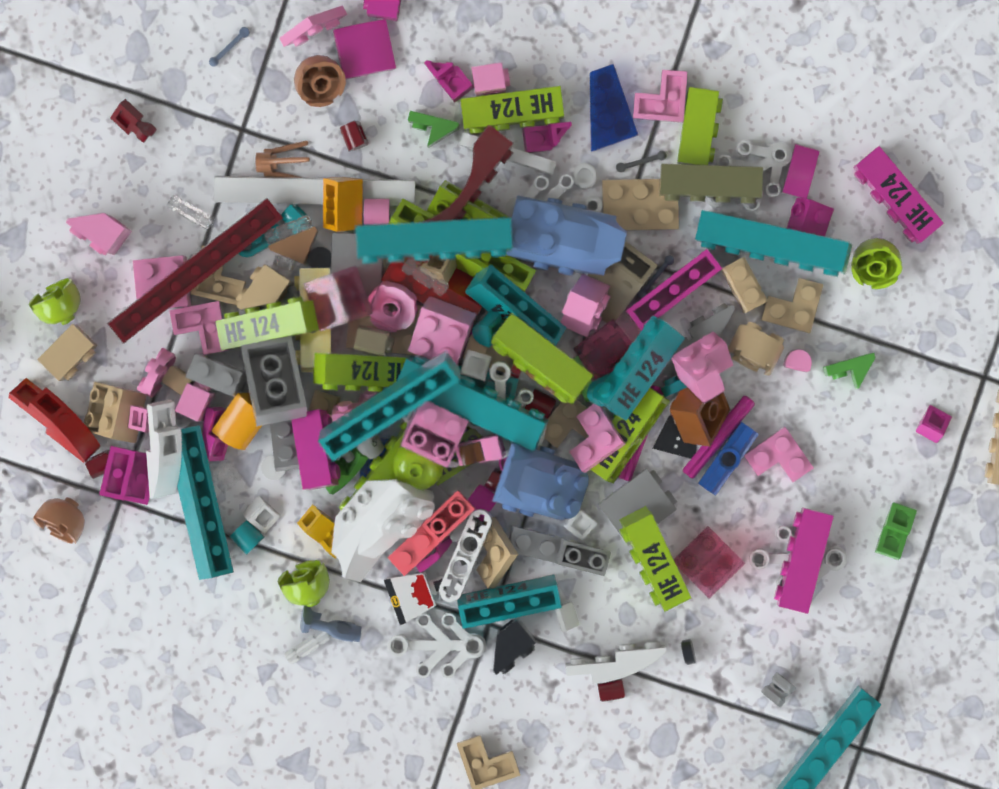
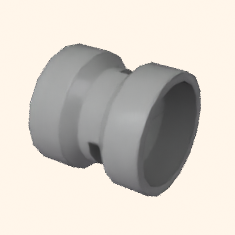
(775, 694)

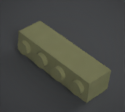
(711, 182)

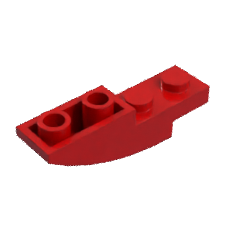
(57, 417)

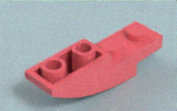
(431, 533)

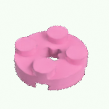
(399, 296)
(156, 371)

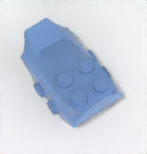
(565, 236)
(541, 483)

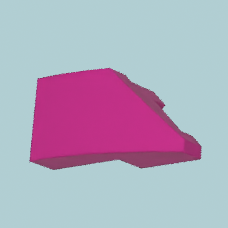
(450, 78)
(543, 137)
(431, 559)

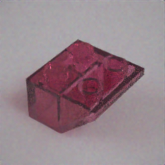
(338, 298)
(603, 349)
(708, 562)

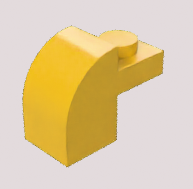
(319, 527)

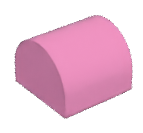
(376, 211)
(798, 360)

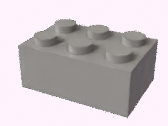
(274, 381)

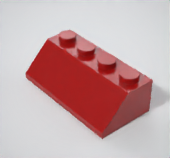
(454, 295)

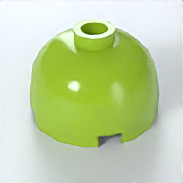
(876, 263)
(57, 303)
(415, 469)
(306, 584)

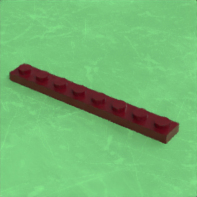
(194, 270)

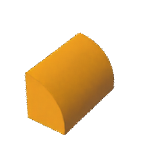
(342, 203)
(237, 423)

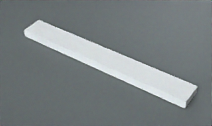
(303, 190)

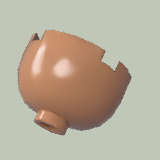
(319, 80)
(61, 518)

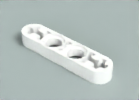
(519, 157)
(462, 553)

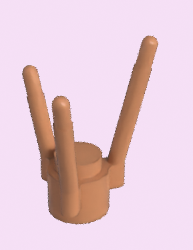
(267, 162)

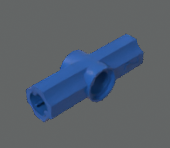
(738, 444)

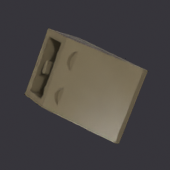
(625, 280)

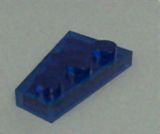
(609, 111)

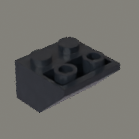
(512, 642)

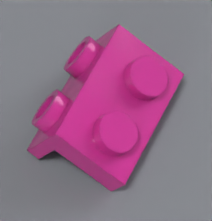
(810, 217)

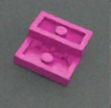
(364, 49)
(126, 476)

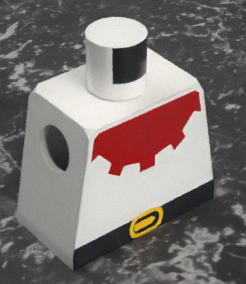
(412, 594)

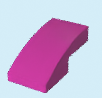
(800, 171)
(214, 446)

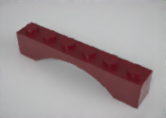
(488, 153)

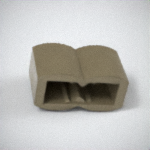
(373, 340)

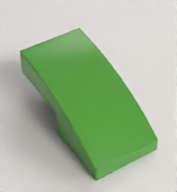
(348, 470)
(895, 531)

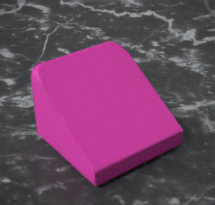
(933, 424)
(482, 499)

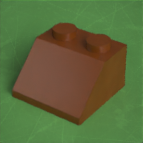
(698, 420)

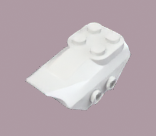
(375, 522)

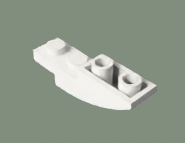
(164, 450)
(626, 662)

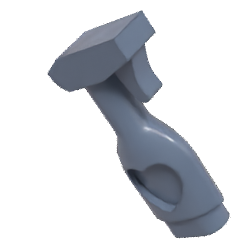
(337, 628)

